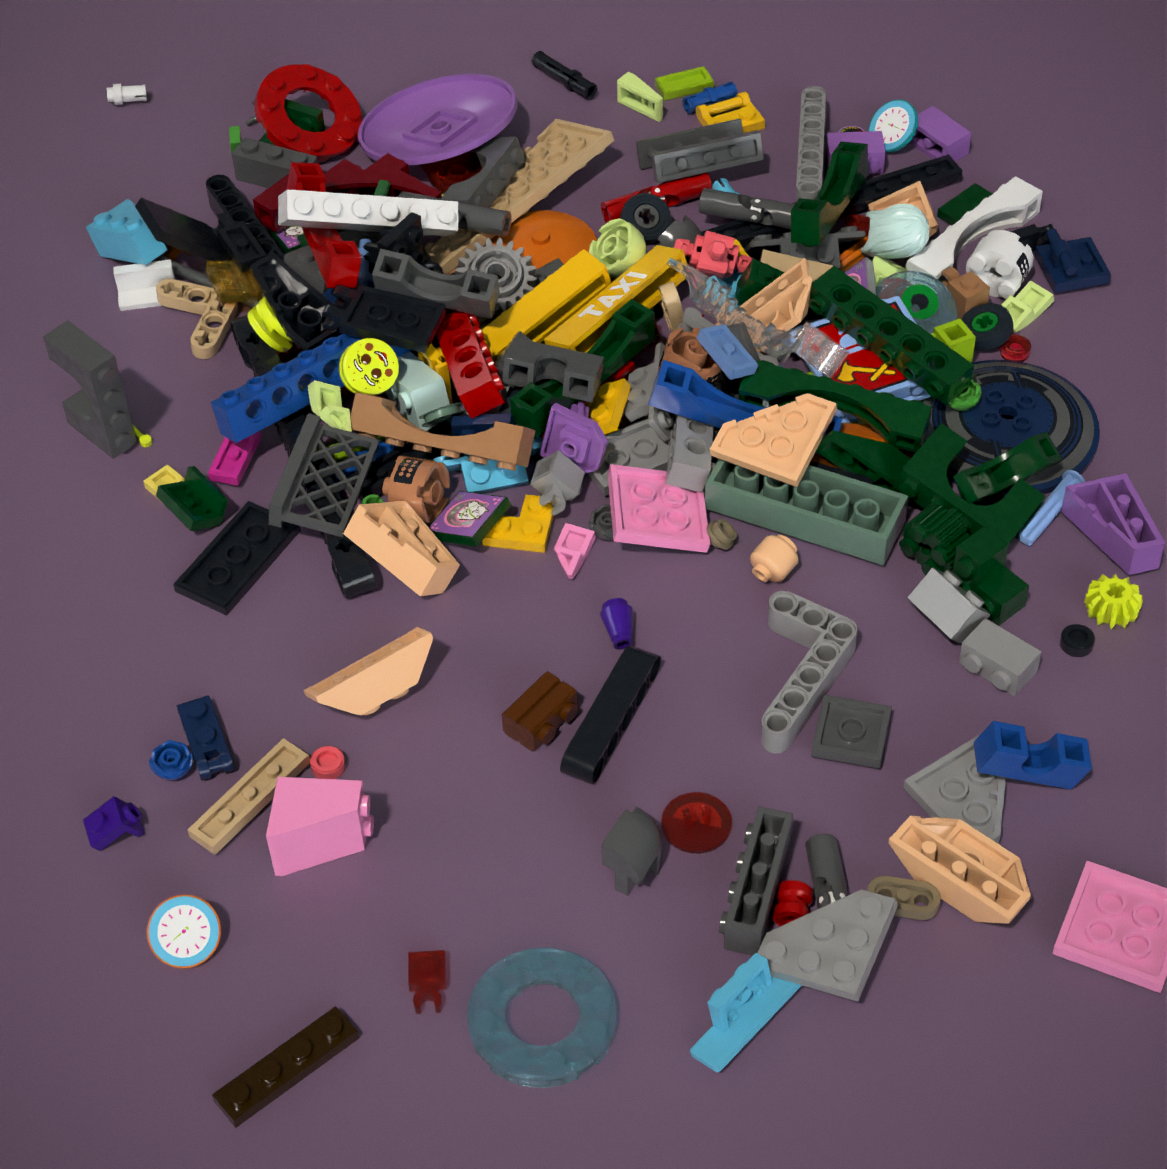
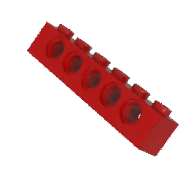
(470, 362)

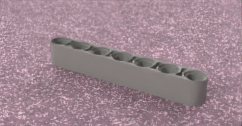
(811, 142)

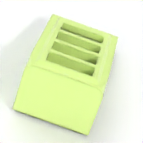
(635, 93)

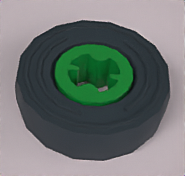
(998, 324)

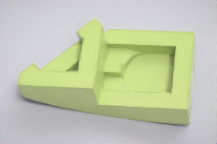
(327, 404)

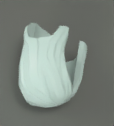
(896, 232)

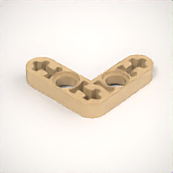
(177, 295)
(671, 305)

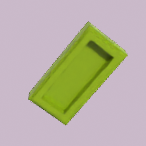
(683, 83)

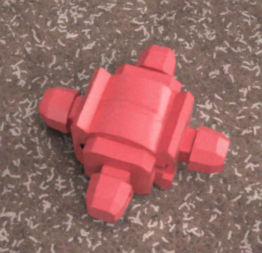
(714, 254)

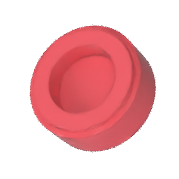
(327, 763)

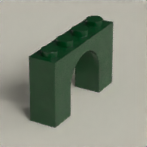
(926, 482)

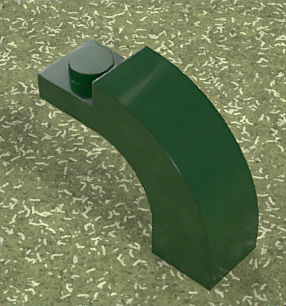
(1002, 472)

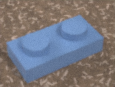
(727, 351)

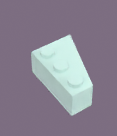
(417, 390)

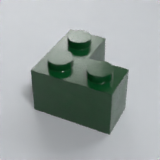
(982, 569)

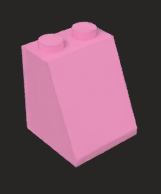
(316, 822)

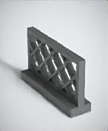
(296, 475)

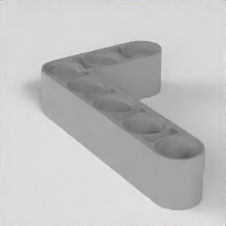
(831, 648)

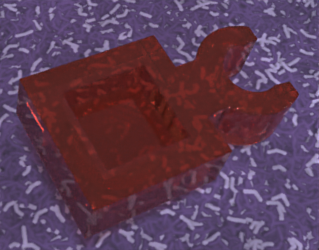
(426, 977)

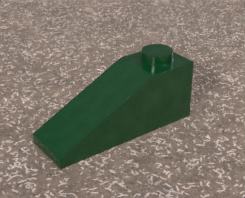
(864, 457)

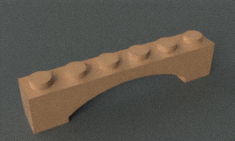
(503, 443)

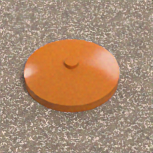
(548, 236)

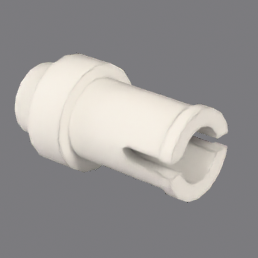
(120, 94)

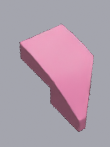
(573, 548)

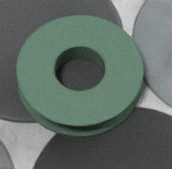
(441, 414)

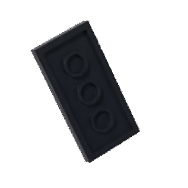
(235, 559)

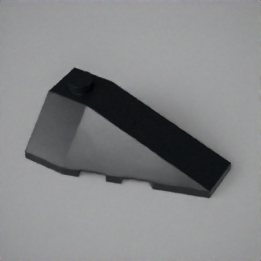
(293, 302)

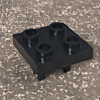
(403, 238)

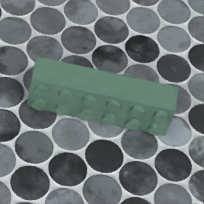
(821, 510)

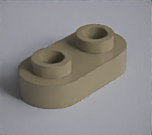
(907, 894)

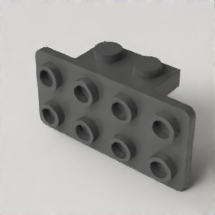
(825, 253)

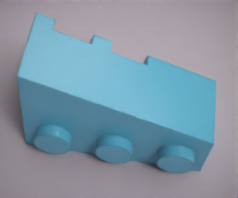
(124, 235)

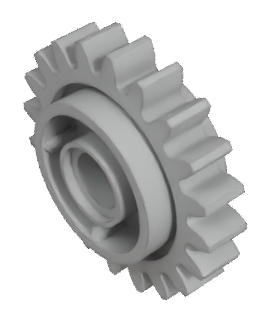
(502, 261)

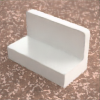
(138, 283)

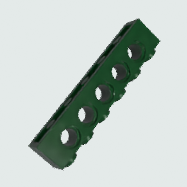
(890, 335)

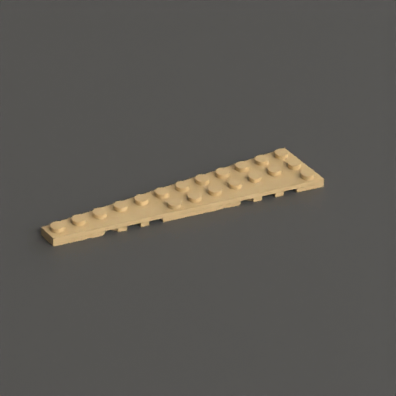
(556, 156)

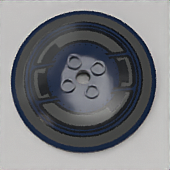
(1038, 403)

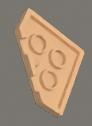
(777, 438)

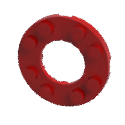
(285, 134)

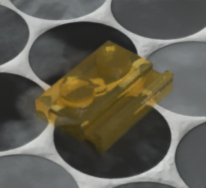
(230, 283)

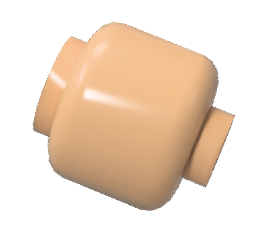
(774, 558)

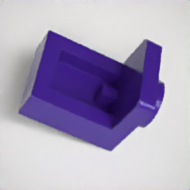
(111, 822)

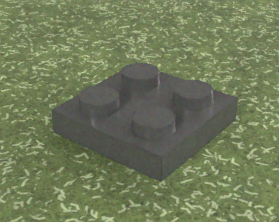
(851, 731)

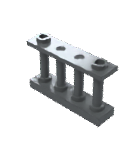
(699, 150)

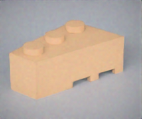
(403, 545)

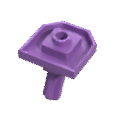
(575, 436)

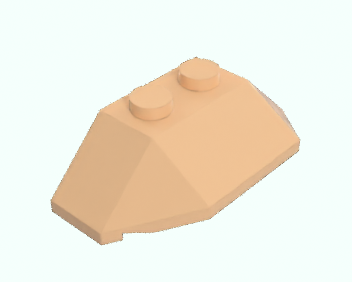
(783, 300)
(377, 676)
(964, 867)

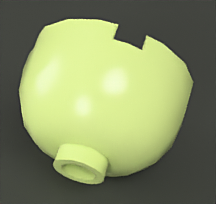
(618, 246)

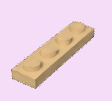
(247, 797)

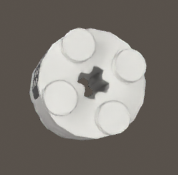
(1001, 262)

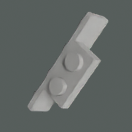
(639, 395)

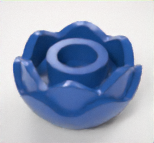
(171, 751)

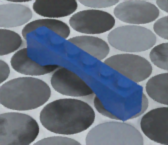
(688, 395)

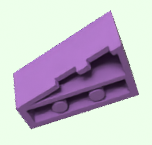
(1116, 521)

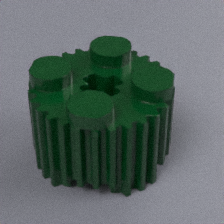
(934, 537)

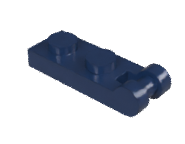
(205, 737)

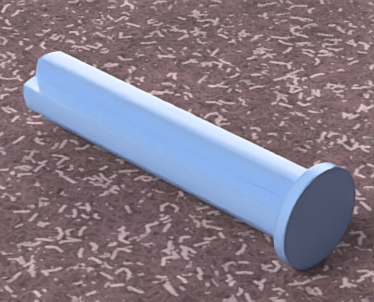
(1048, 510)

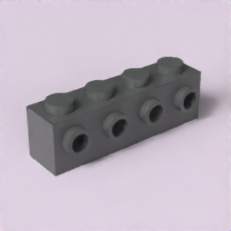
(757, 882)

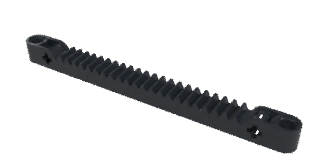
(348, 559)

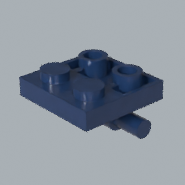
(1071, 263)

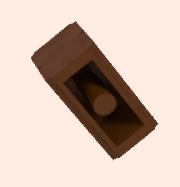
(540, 711)

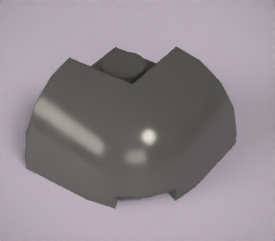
(632, 849)

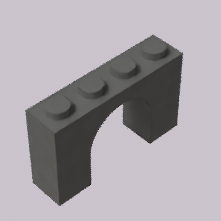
(101, 406)

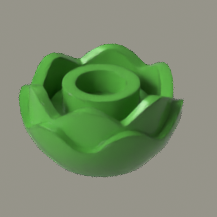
(968, 398)

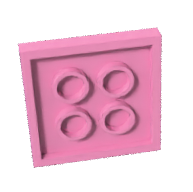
(655, 513)
(1117, 927)

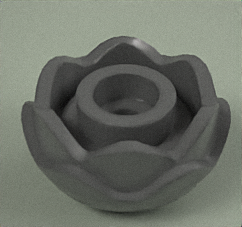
(602, 522)

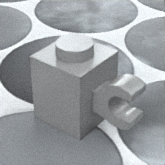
(557, 480)

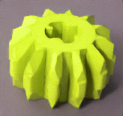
(1113, 601)

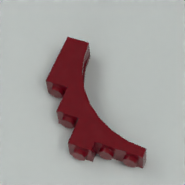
(348, 179)

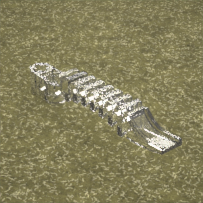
(806, 342)

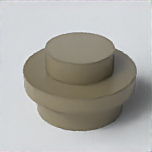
(721, 534)

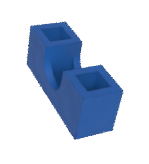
(1057, 762)

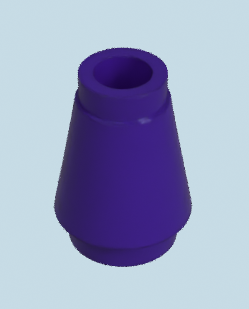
(618, 622)

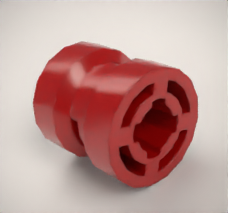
(793, 900)

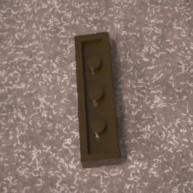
(285, 1066)

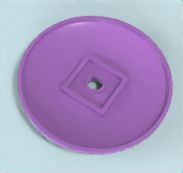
(438, 118)

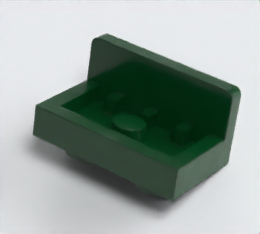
(194, 500)

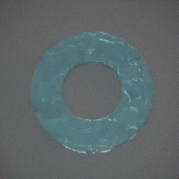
(544, 1064)

